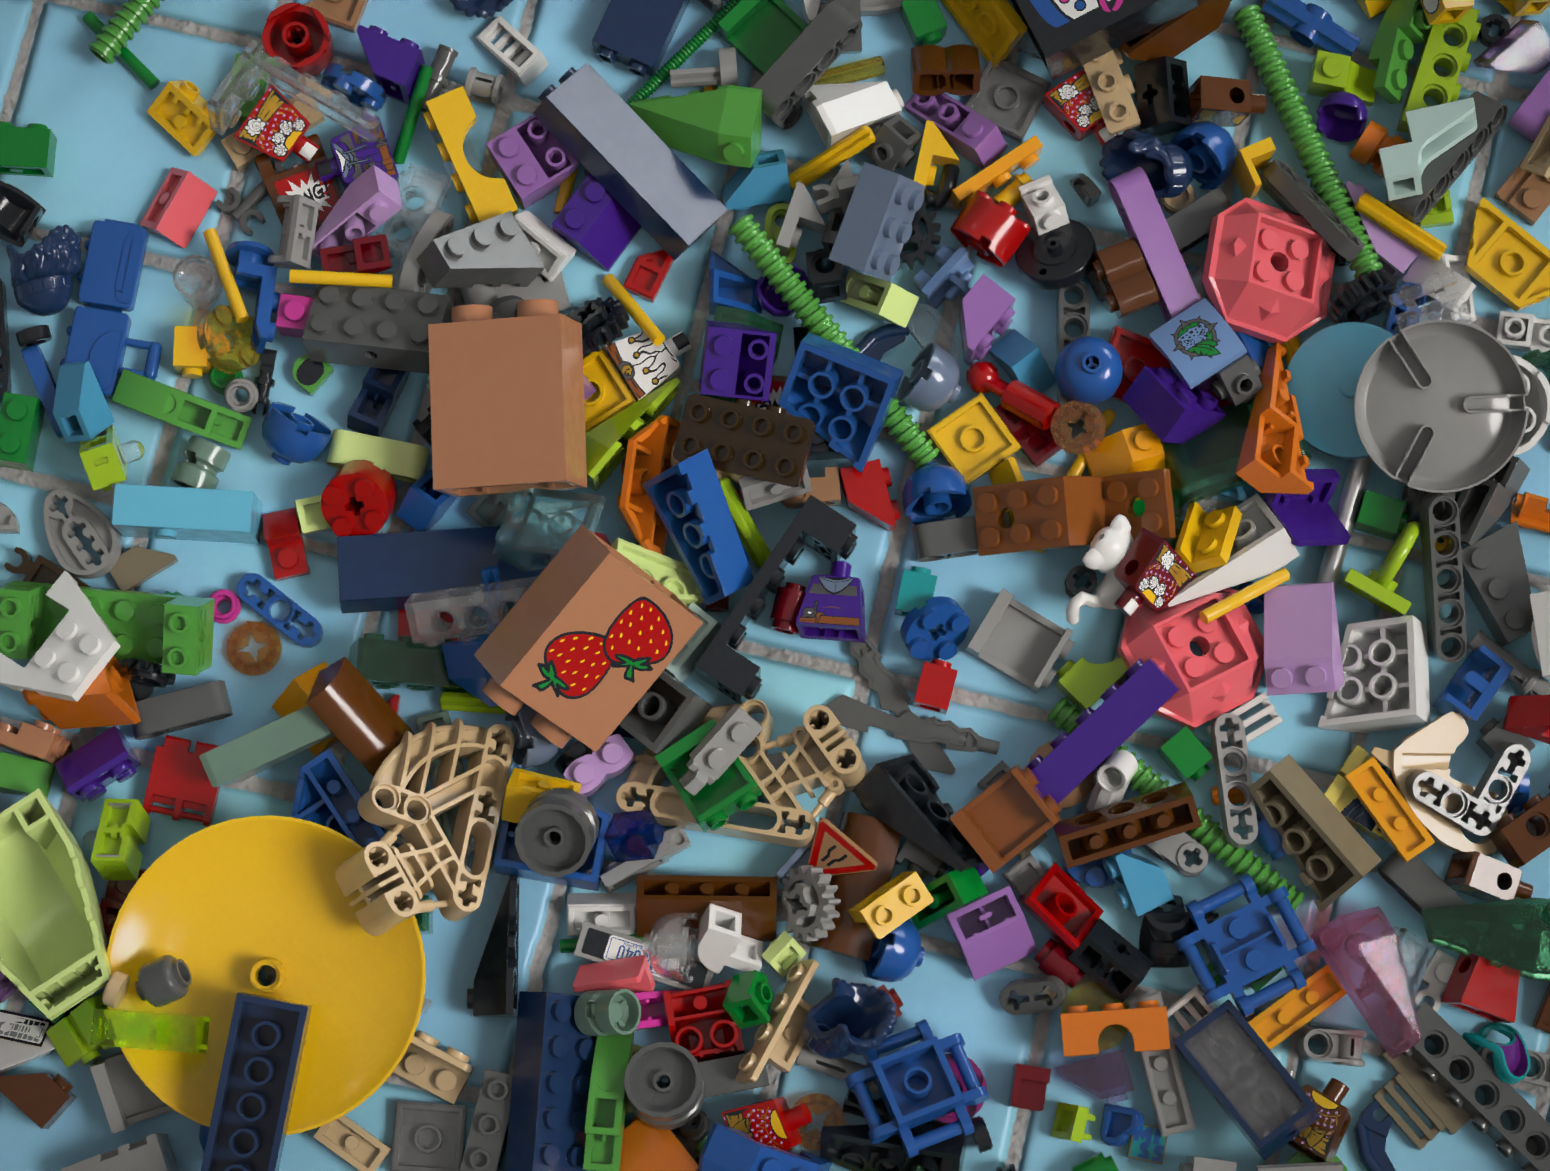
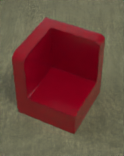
(1028, 1087)

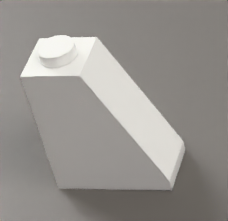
(845, 107)

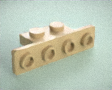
(1112, 92)
(781, 1038)

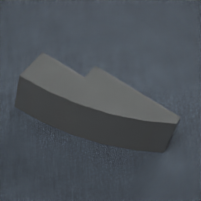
(1486, 502)

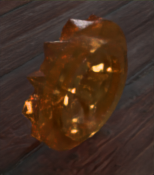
(1071, 413)
(267, 656)
(820, 1104)

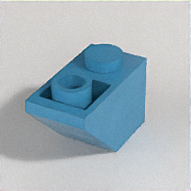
(761, 184)
(80, 403)
(1138, 882)

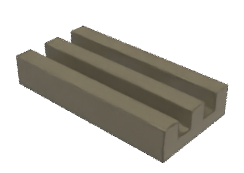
(1428, 1133)

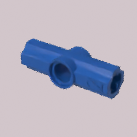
(1311, 26)

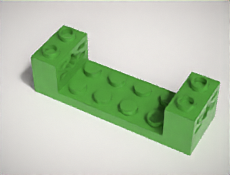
(145, 624)

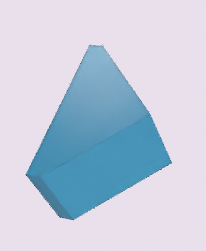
(1022, 361)

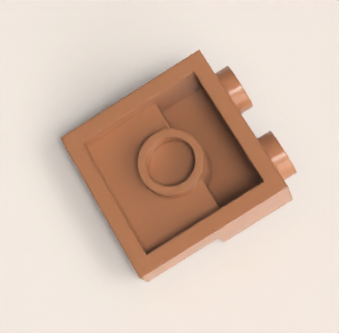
(35, 741)

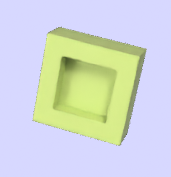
(310, 515)
(783, 954)

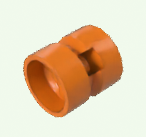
(1367, 148)

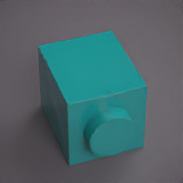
(915, 588)

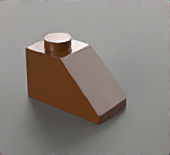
(39, 1096)

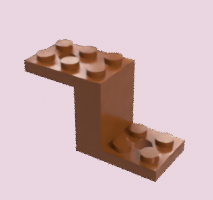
(1070, 510)

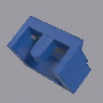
(1474, 684)

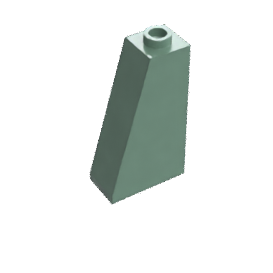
(264, 747)

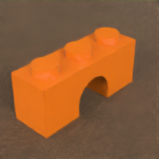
(1146, 1024)

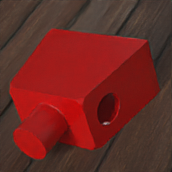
(1483, 989)

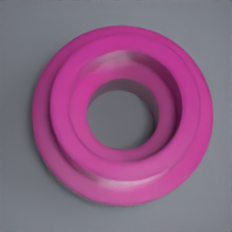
(235, 606)

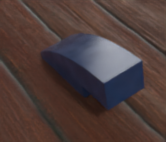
(376, 400)

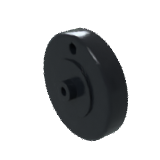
(1056, 257)

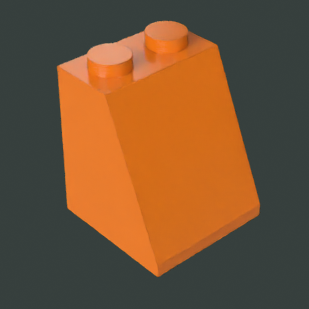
(105, 703)
(653, 1150)

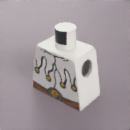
(647, 365)

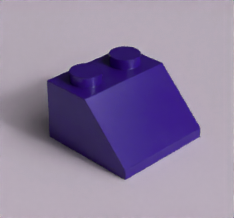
(596, 224)

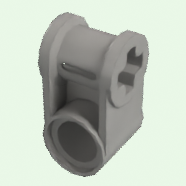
(1172, 850)
(1339, 1046)

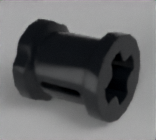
(1078, 572)

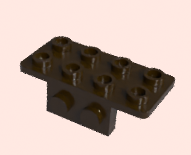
(746, 439)

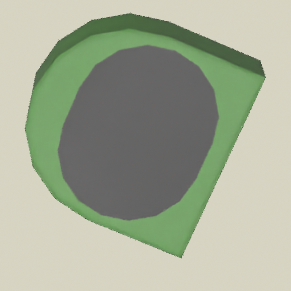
(310, 374)

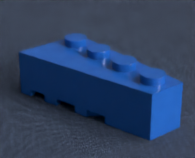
(701, 526)

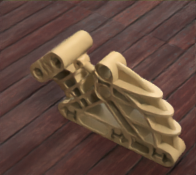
(821, 758)
(397, 878)

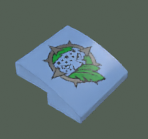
(1197, 343)

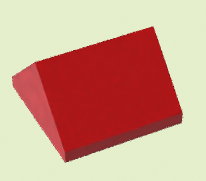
(1061, 907)

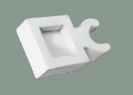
(1436, 978)

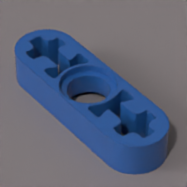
(42, 380)
(266, 587)

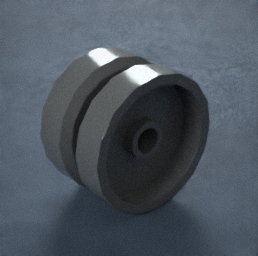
(556, 832)
(662, 1106)

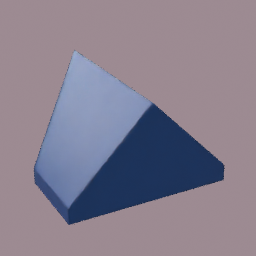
(730, 286)

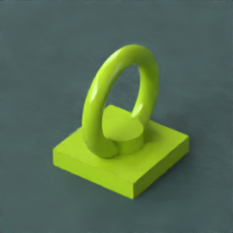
(1379, 586)

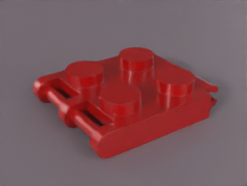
(181, 782)

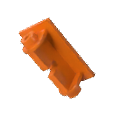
(1530, 512)

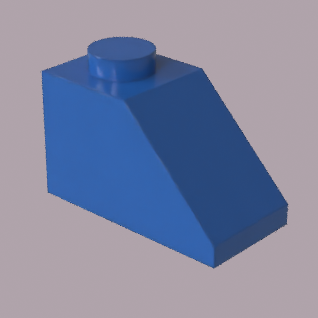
(423, 505)

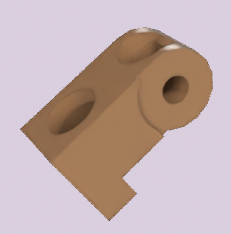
(823, 488)

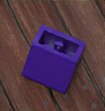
(391, 61)
(737, 361)
(1171, 406)
(98, 765)

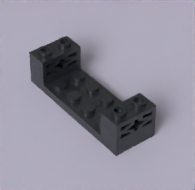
(817, 528)

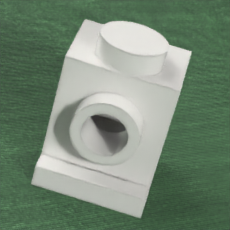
(1043, 205)

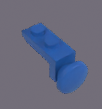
(259, 276)

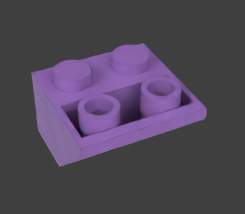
(531, 160)
(982, 314)
(991, 933)

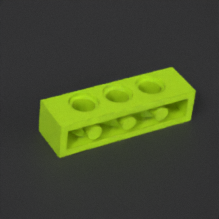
(1438, 53)

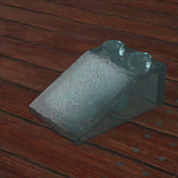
(542, 523)

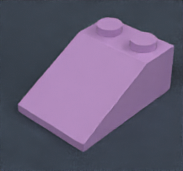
(1302, 639)

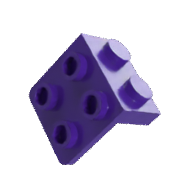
(1309, 516)

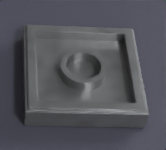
(1009, 98)
(428, 1137)

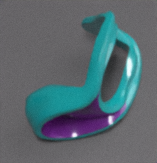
(1509, 1059)

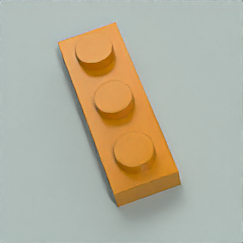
(999, 172)
(1389, 809)
(1297, 1007)

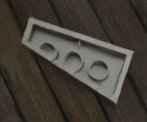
(1313, 832)

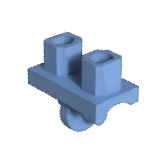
(949, 279)

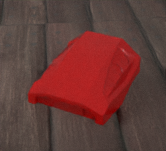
(702, 1023)

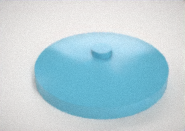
(1325, 385)

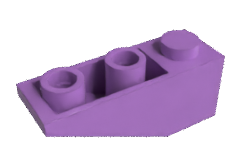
(962, 128)

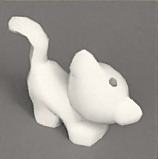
(1105, 555)

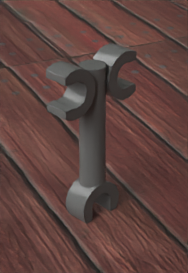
(244, 210)

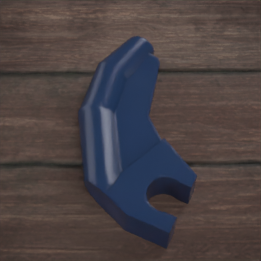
(882, 340)
(1371, 1140)

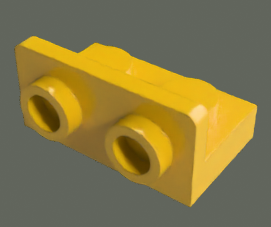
(184, 115)
(1207, 537)
(892, 904)

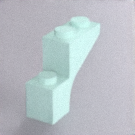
(1431, 134)

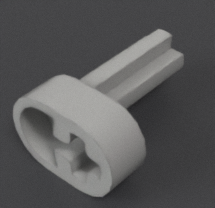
(722, 75)

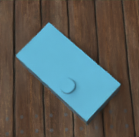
(187, 513)

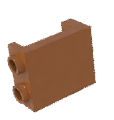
(1007, 817)

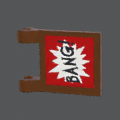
(301, 181)

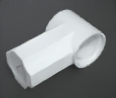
(1110, 784)

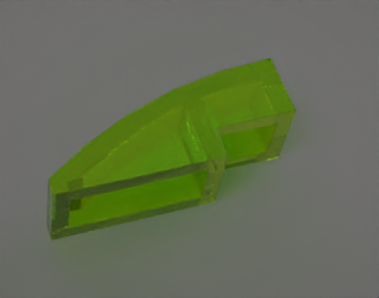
(150, 1030)

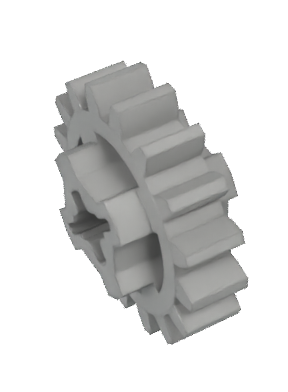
(808, 903)

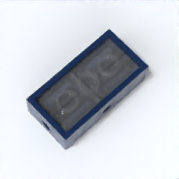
(1246, 1079)

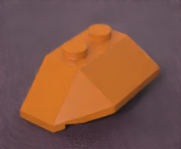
(645, 458)

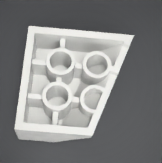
(1382, 678)

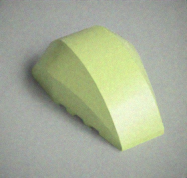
(48, 910)

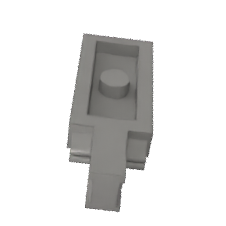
(720, 749)
(619, 873)

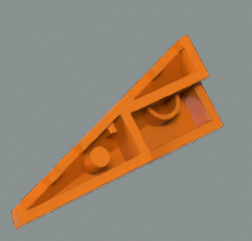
(1271, 446)

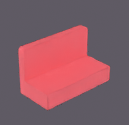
(178, 207)
(622, 973)

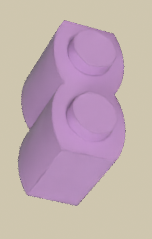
(608, 762)

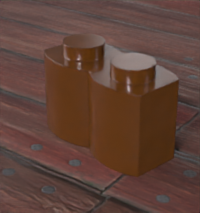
(945, 70)
(1125, 278)

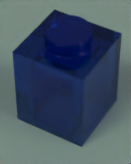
(634, 835)

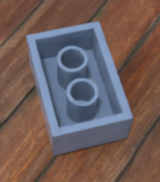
(877, 222)

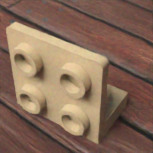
(435, 1069)

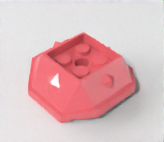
(1247, 287)
(1207, 683)

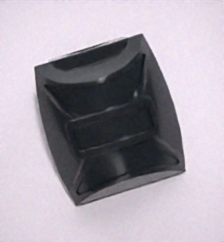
(17, 214)
(1161, 930)

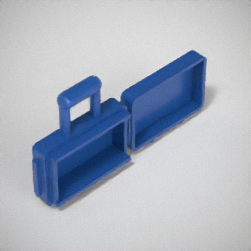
(109, 287)

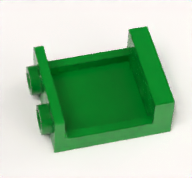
(761, 31)
(714, 802)

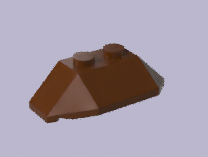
(1178, 33)

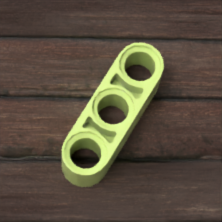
(399, 458)

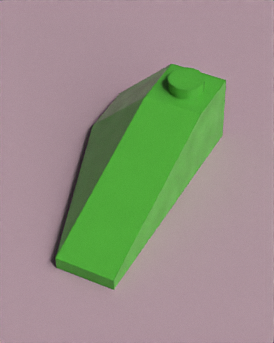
(709, 124)

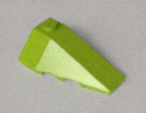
(608, 441)

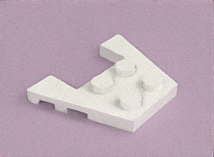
(72, 652)

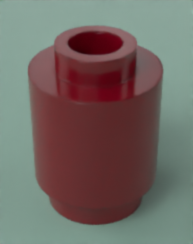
(786, 608)
(1054, 961)

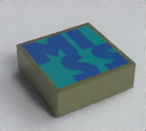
(1147, 1145)

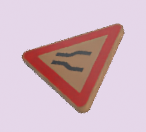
(838, 852)

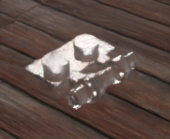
(1443, 308)

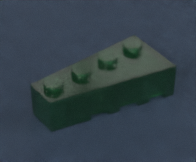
(401, 662)

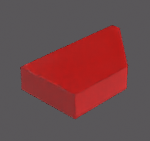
(648, 274)

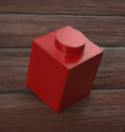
(935, 686)

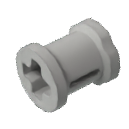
(484, 85)

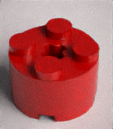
(308, 25)
(990, 229)
(358, 499)

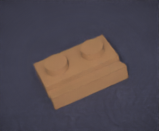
(1525, 194)

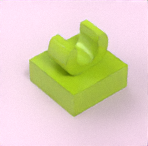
(1440, 214)
(1071, 1122)

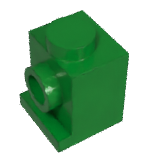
(751, 992)

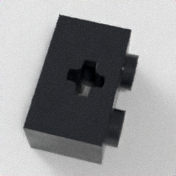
(1162, 95)
(1111, 961)

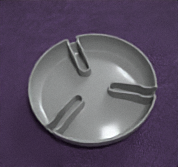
(1441, 406)

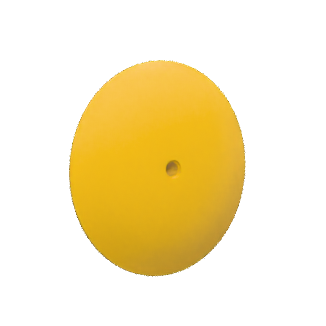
(270, 897)

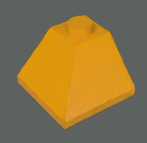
(1127, 452)

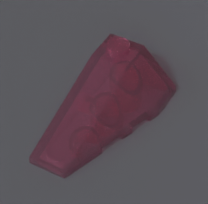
(1369, 966)

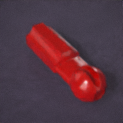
(1014, 395)

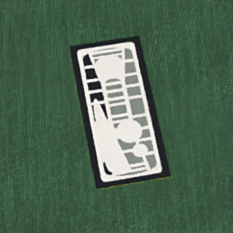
(23, 1028)

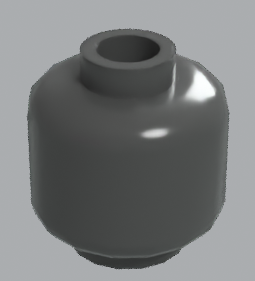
(163, 980)

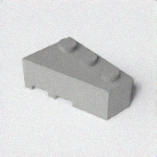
(145, 1155)

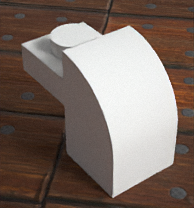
(722, 942)

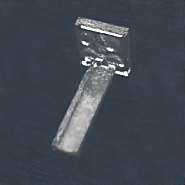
(254, 64)

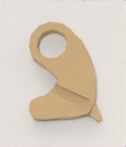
(1431, 751)

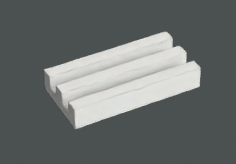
(1268, 709)

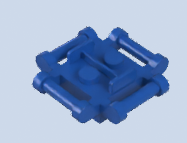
(1245, 945)
(917, 1088)

